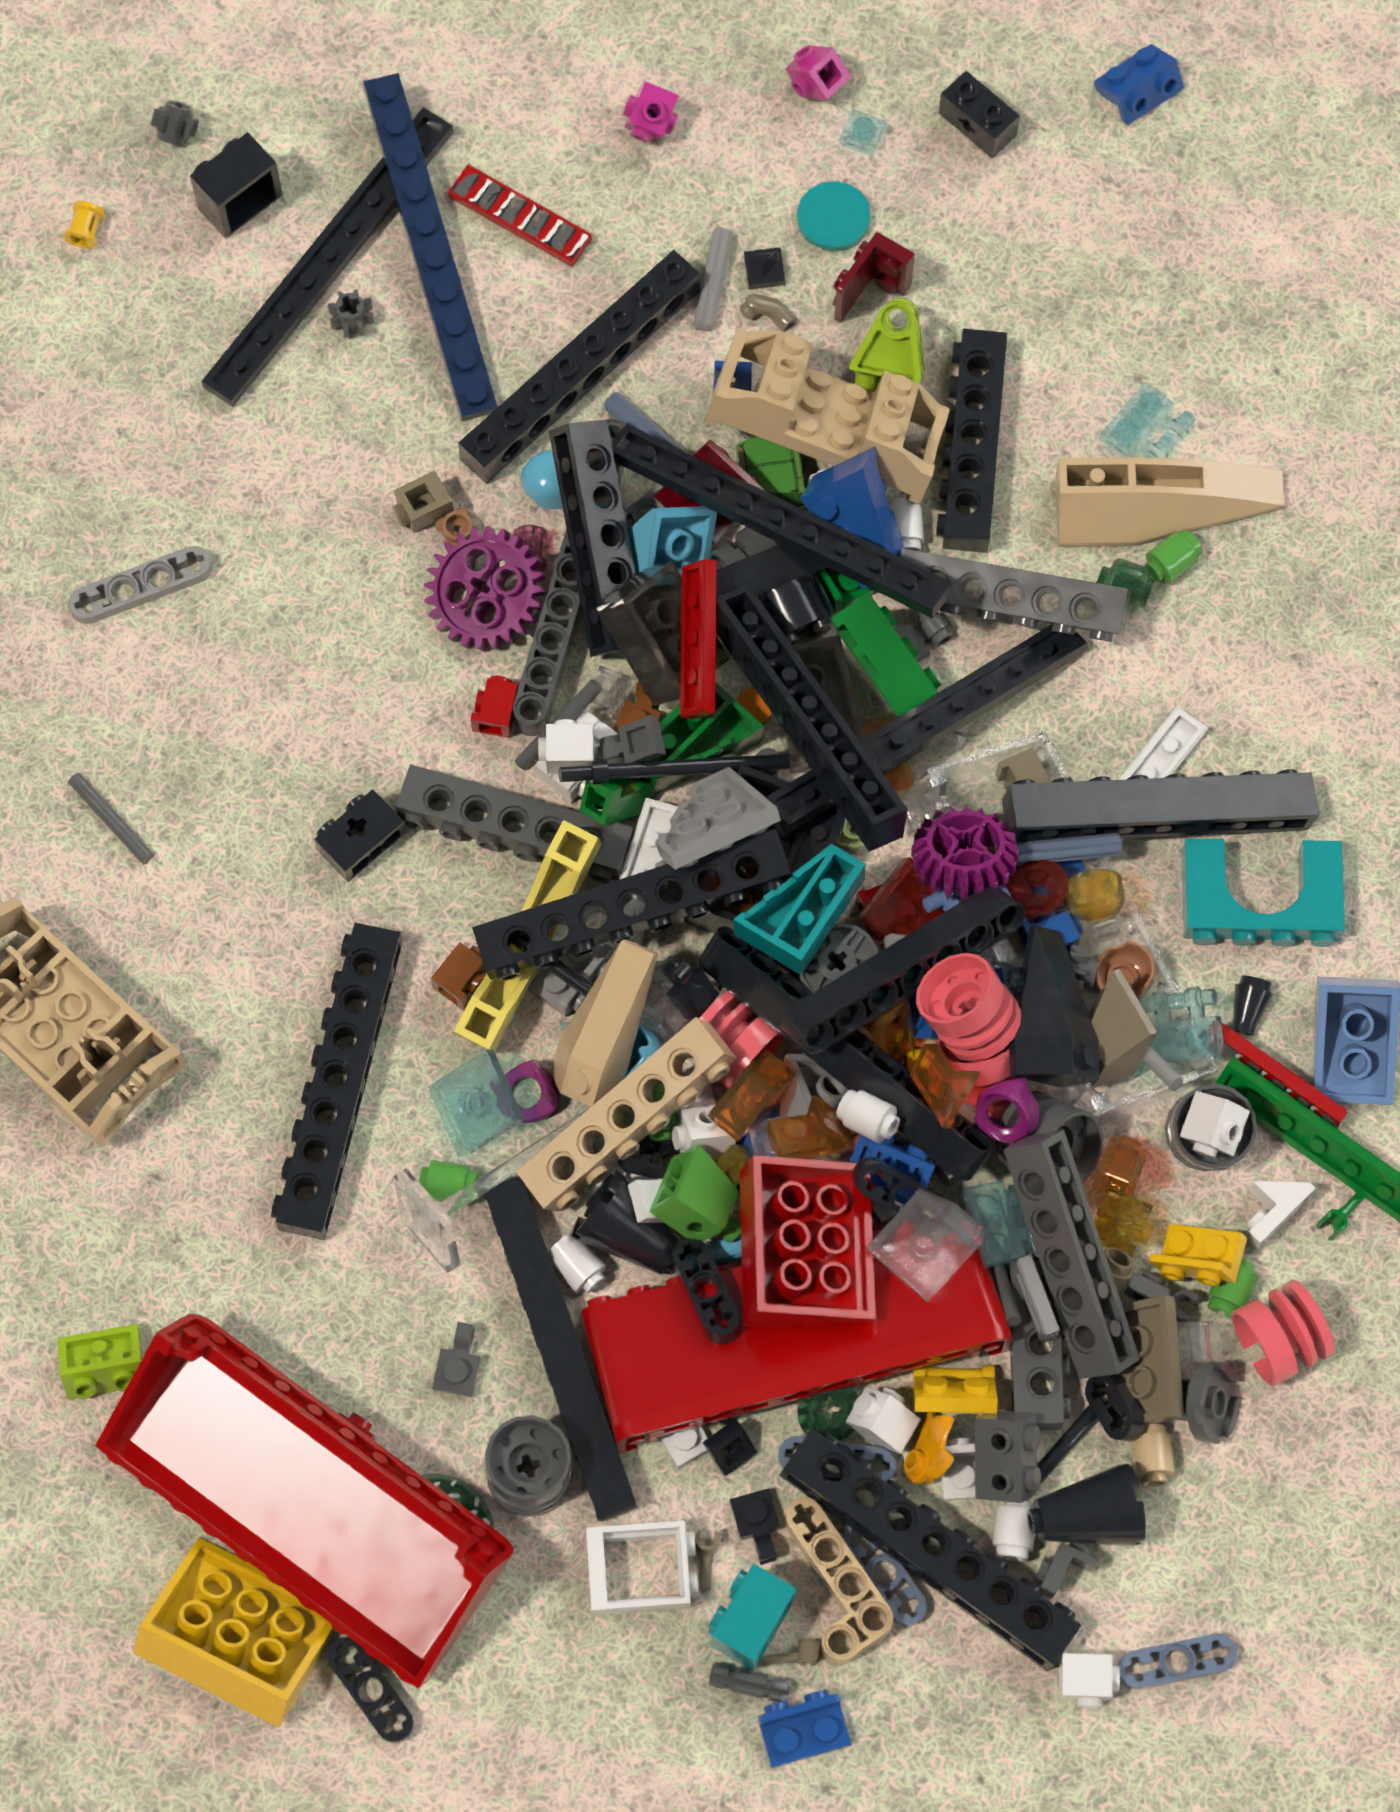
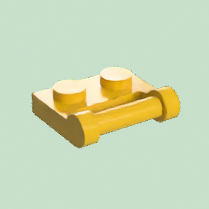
(955, 1390)

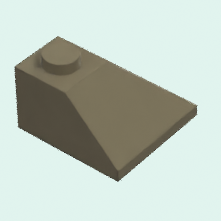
(1120, 1030)

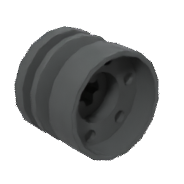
(843, 945)
(1081, 1129)
(1183, 1148)
(535, 1443)

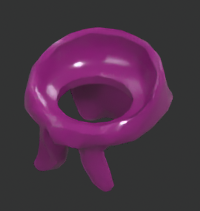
(549, 1091)
(1019, 1094)

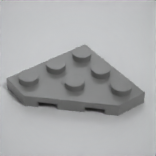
(716, 816)

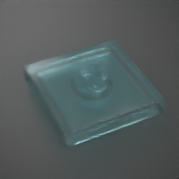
(476, 1103)

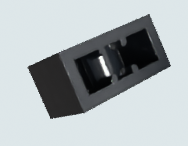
(979, 114)
(354, 853)

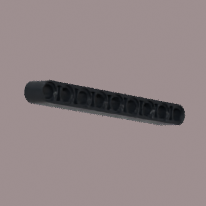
(852, 1060)
(560, 1349)

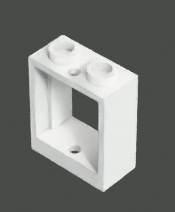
(632, 1532)

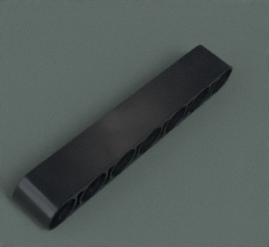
(899, 969)

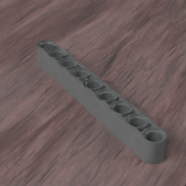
(554, 628)

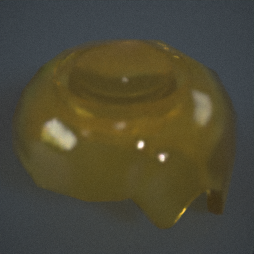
(1095, 895)

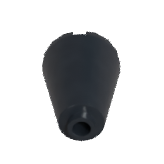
(615, 1230)
(1092, 1511)

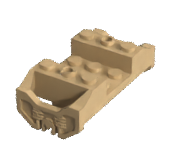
(825, 414)
(75, 1030)

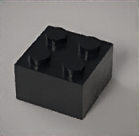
(236, 184)

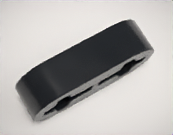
(1119, 1403)

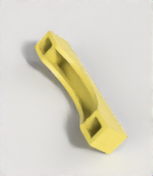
(558, 877)

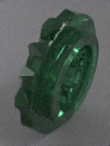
(811, 1419)

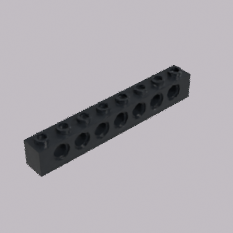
(579, 366)
(809, 719)
(610, 899)
(313, 1216)
(939, 1572)

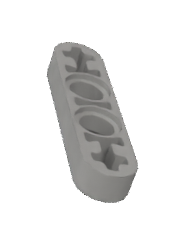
(138, 579)

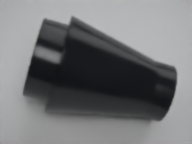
(1250, 1003)

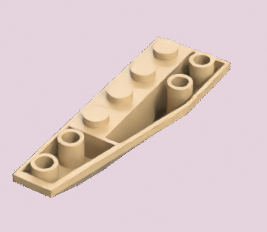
(1151, 498)

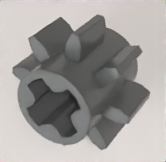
(174, 122)
(348, 322)
(1083, 965)

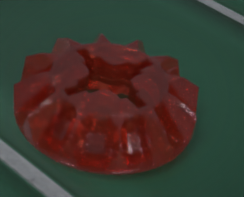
(1038, 874)

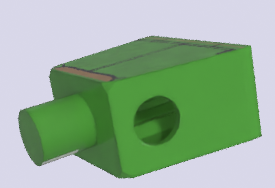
(773, 467)

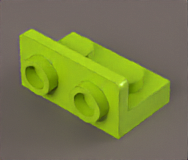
(99, 1361)

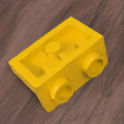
(1200, 1254)

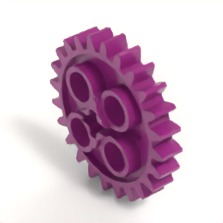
(512, 606)

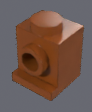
(459, 975)

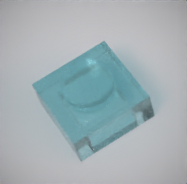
(863, 132)

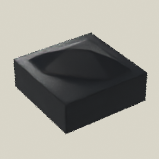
(764, 268)
(729, 1447)

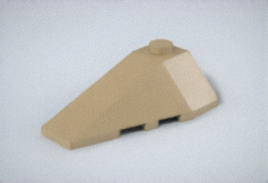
(602, 1032)

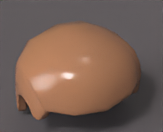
(1134, 963)

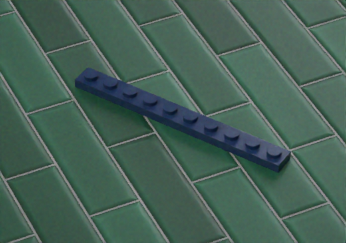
(430, 247)

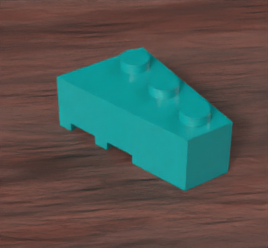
(804, 909)

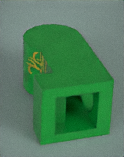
(617, 798)

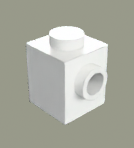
(566, 745)
(1214, 1125)
(696, 1128)
(883, 1419)
(1087, 1679)

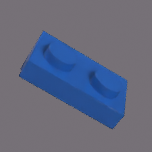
(1141, 82)

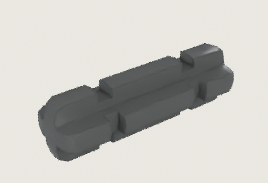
(749, 1682)

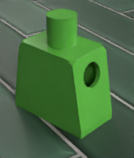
(697, 1197)

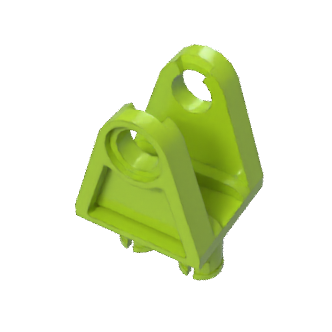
(890, 347)

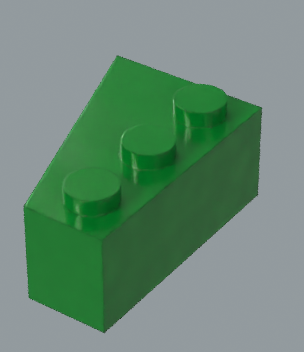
(884, 655)
(709, 736)

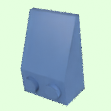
(1356, 1039)

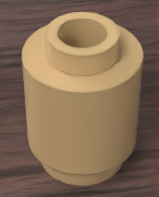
(1153, 1456)

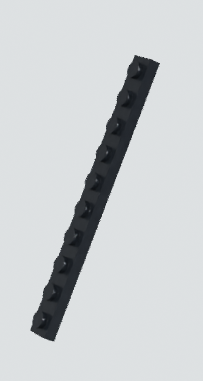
(315, 271)
(781, 521)
(938, 717)

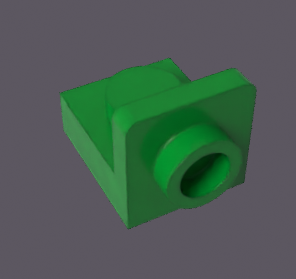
(841, 589)

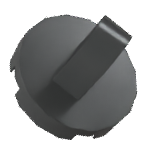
(1210, 1402)

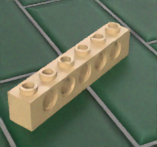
(545, 1170)

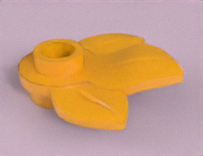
(929, 1457)

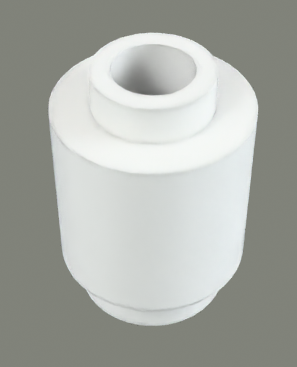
(909, 523)
(868, 1115)
(577, 1264)
(1012, 1533)

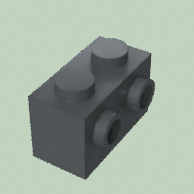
(1006, 1456)

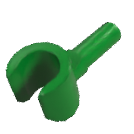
(1339, 1217)

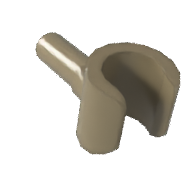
(706, 1558)
(808, 1652)

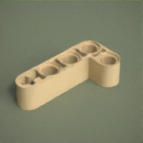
(831, 1574)

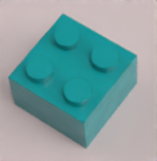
(752, 1617)

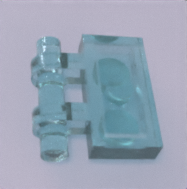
(1139, 419)
(1189, 1038)
(993, 1210)

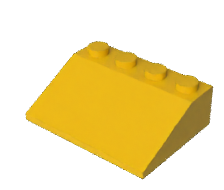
(233, 1633)

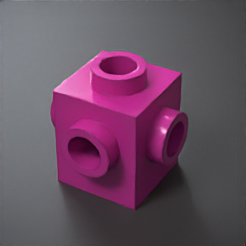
(817, 72)
(657, 102)

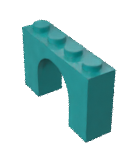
(1214, 914)

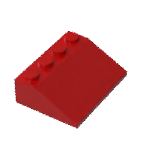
(804, 1244)

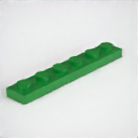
(1316, 1138)

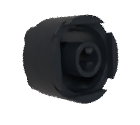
(800, 608)

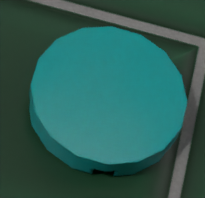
(833, 216)

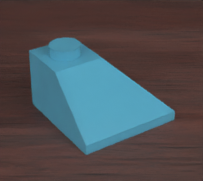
(673, 535)

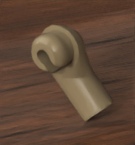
(769, 306)

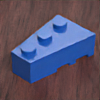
(856, 501)

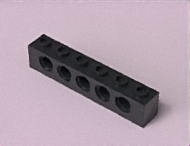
(986, 352)
(586, 521)

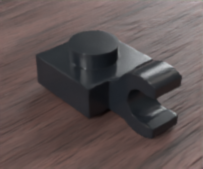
(691, 988)
(755, 1519)

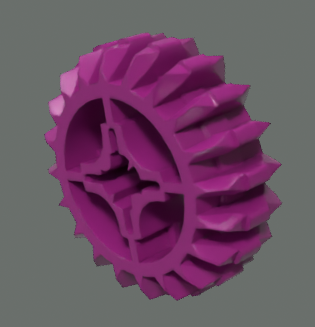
(964, 846)

